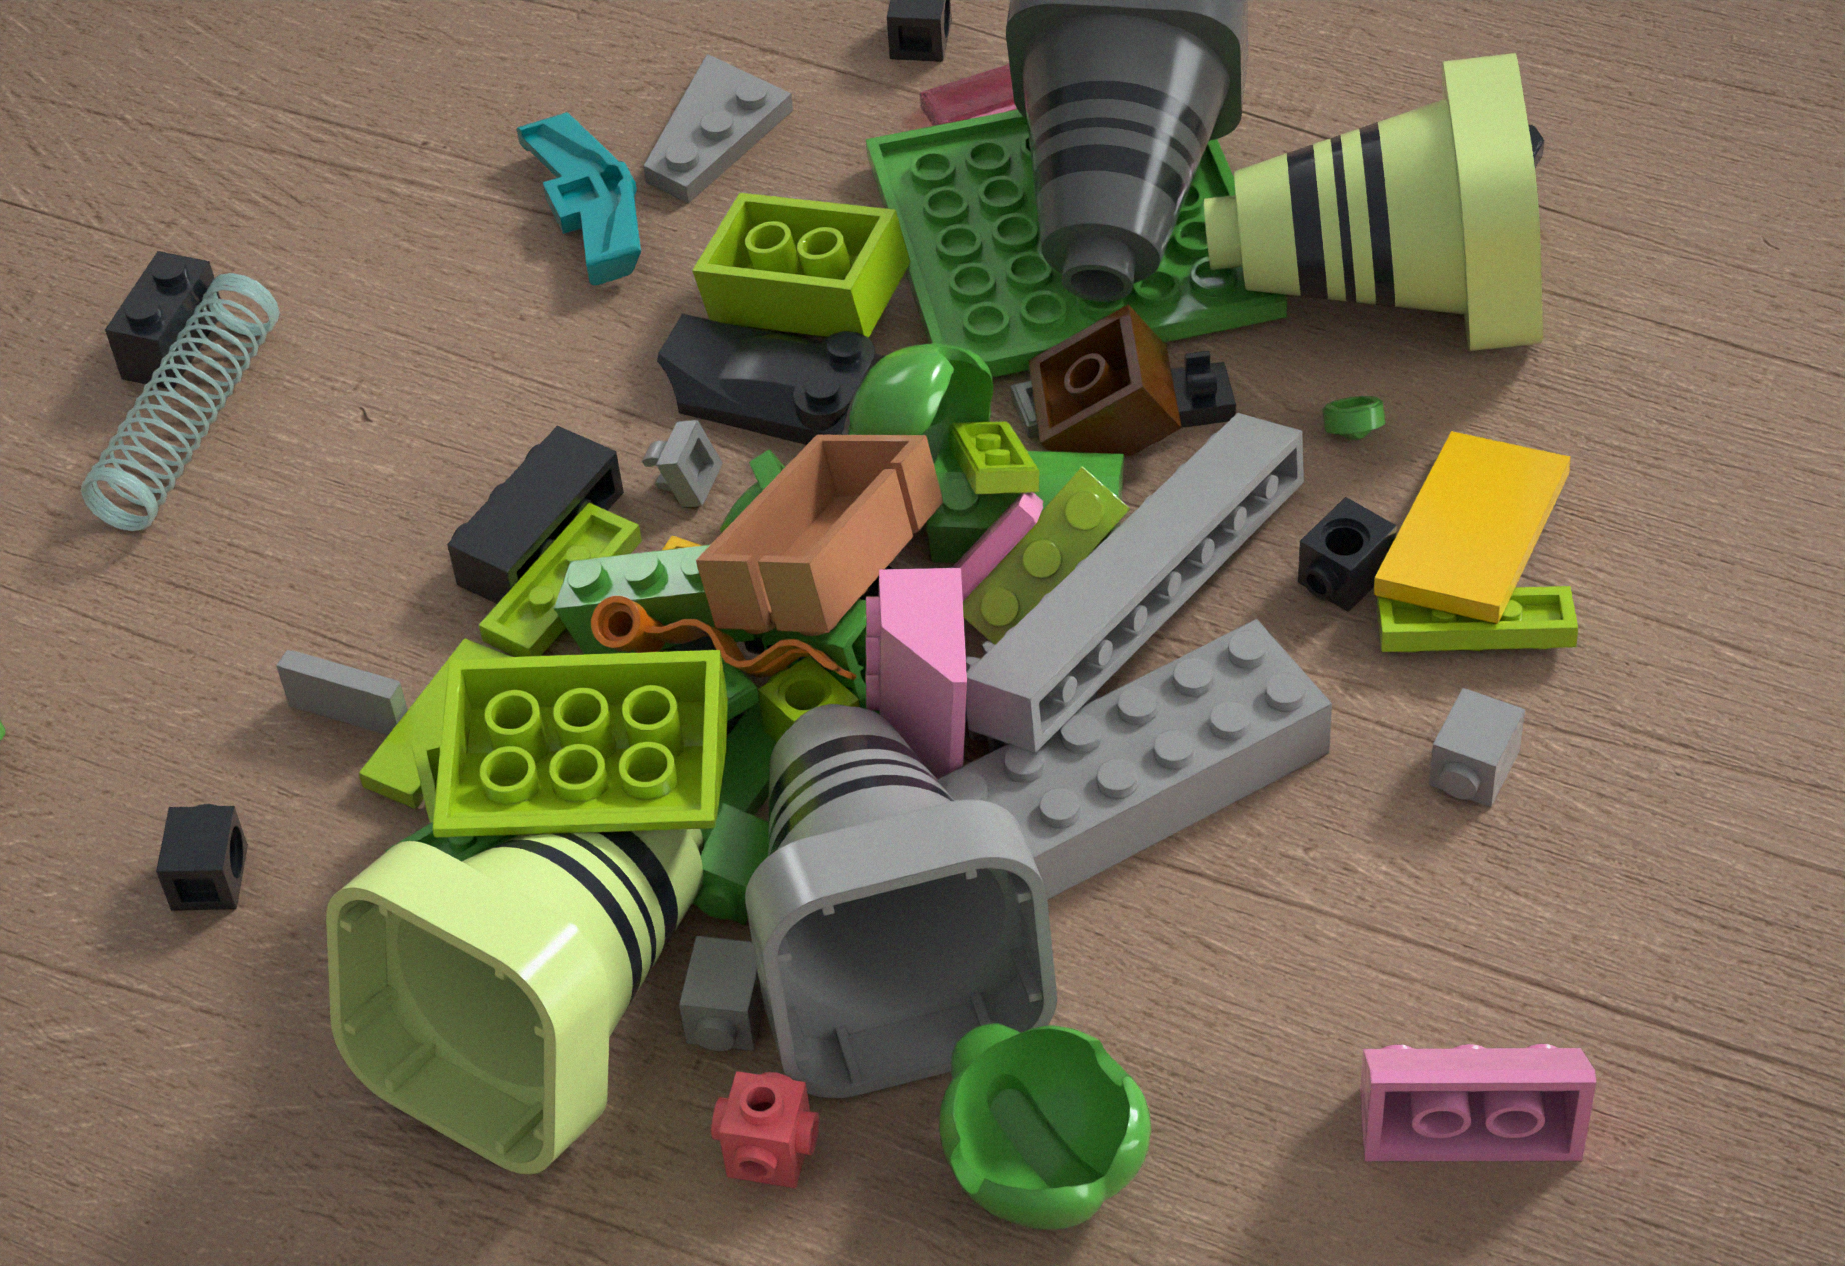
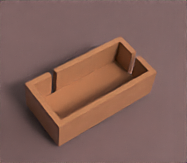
(820, 533)

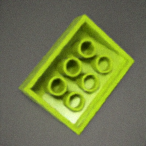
(581, 744)

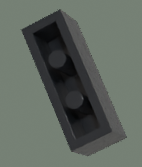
(532, 511)

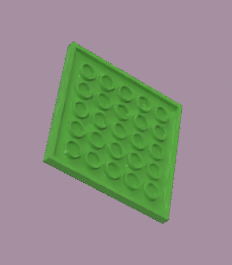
(979, 258)

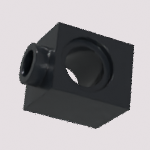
(918, 29)
(1344, 553)
(202, 858)

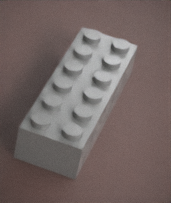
(1155, 755)

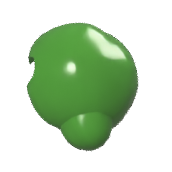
(922, 394)
(1041, 1124)

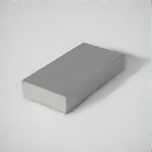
(341, 692)

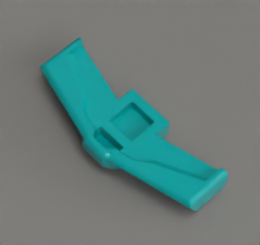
(589, 194)

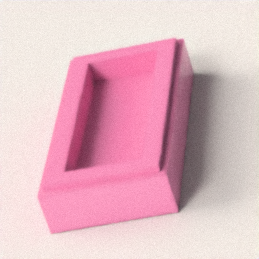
(998, 540)

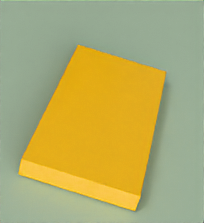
(1472, 527)

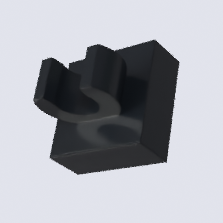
(1203, 391)

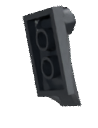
(765, 377)

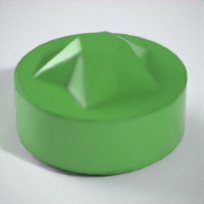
(1354, 416)

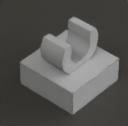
(686, 463)

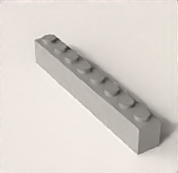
(1132, 582)

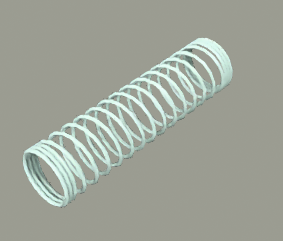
(102, 506)

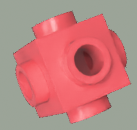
(765, 1128)

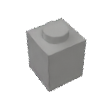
(1476, 747)
(722, 995)

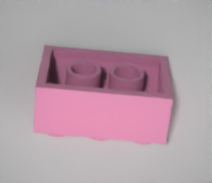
(919, 662)
(1476, 1103)

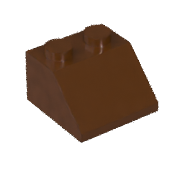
(1105, 389)

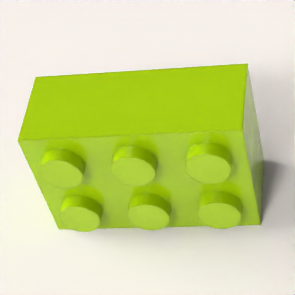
(802, 265)

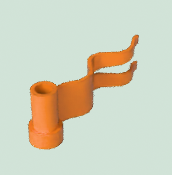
(627, 627)

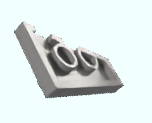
(713, 127)

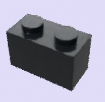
(156, 314)

